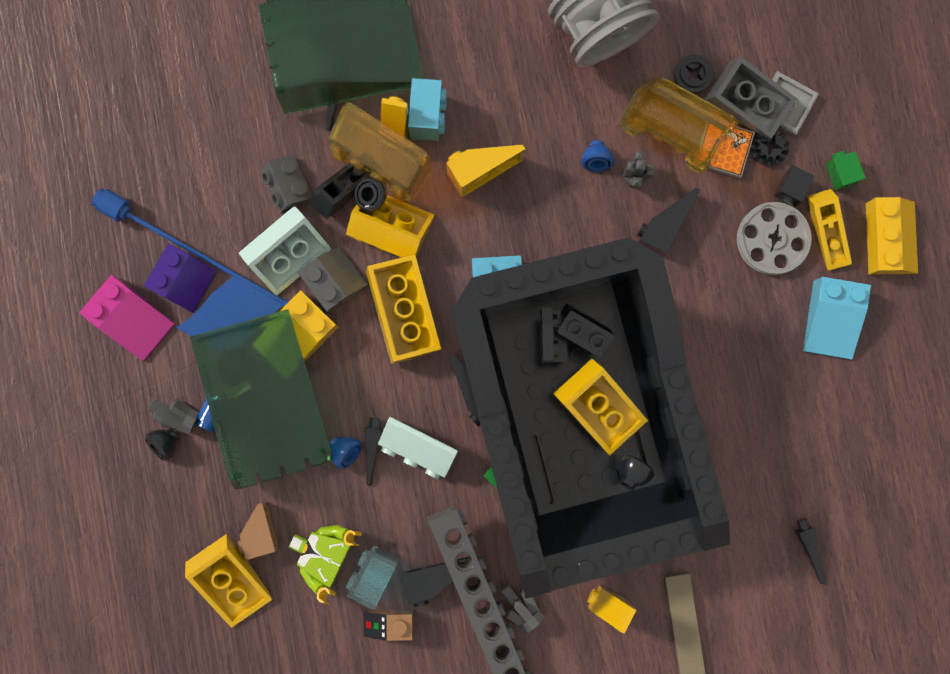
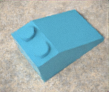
(835, 317)

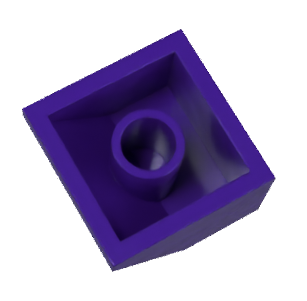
(180, 278)

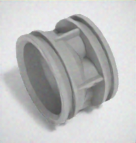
(602, 26)

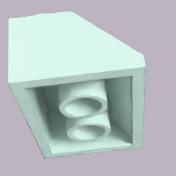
(284, 250)
(417, 448)

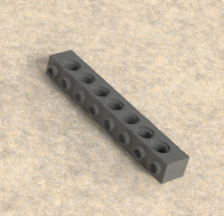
(441, 524)

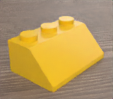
(392, 228)
(891, 236)

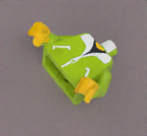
(323, 557)

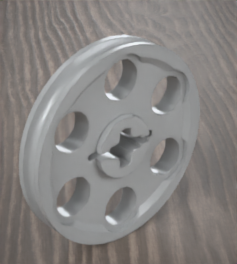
(781, 247)

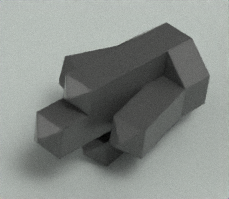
(637, 171)
(175, 416)
(528, 615)

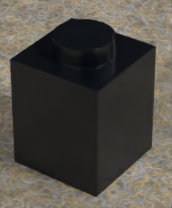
(794, 186)

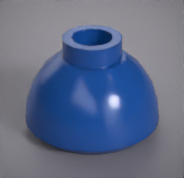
(597, 157)
(344, 451)

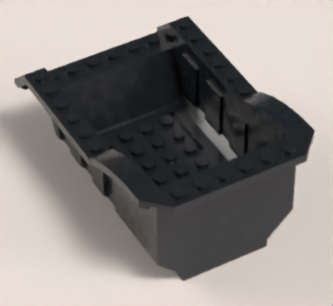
(594, 520)

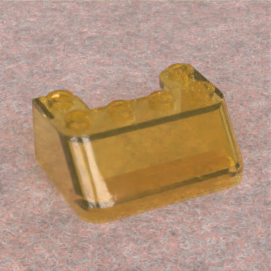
(681, 120)
(379, 150)

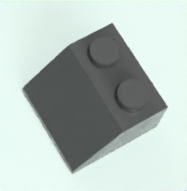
(332, 279)

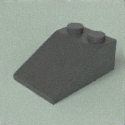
(751, 97)

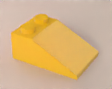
(479, 166)
(310, 324)
(600, 406)
(227, 581)

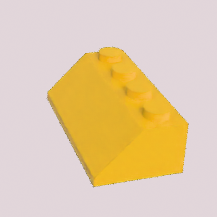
(403, 309)

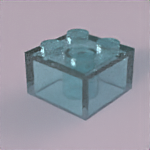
(372, 578)

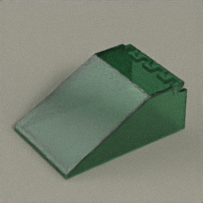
(338, 50)
(260, 399)

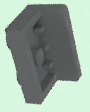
(285, 183)

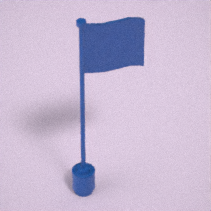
(229, 304)

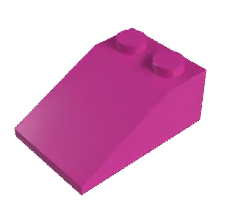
(127, 317)

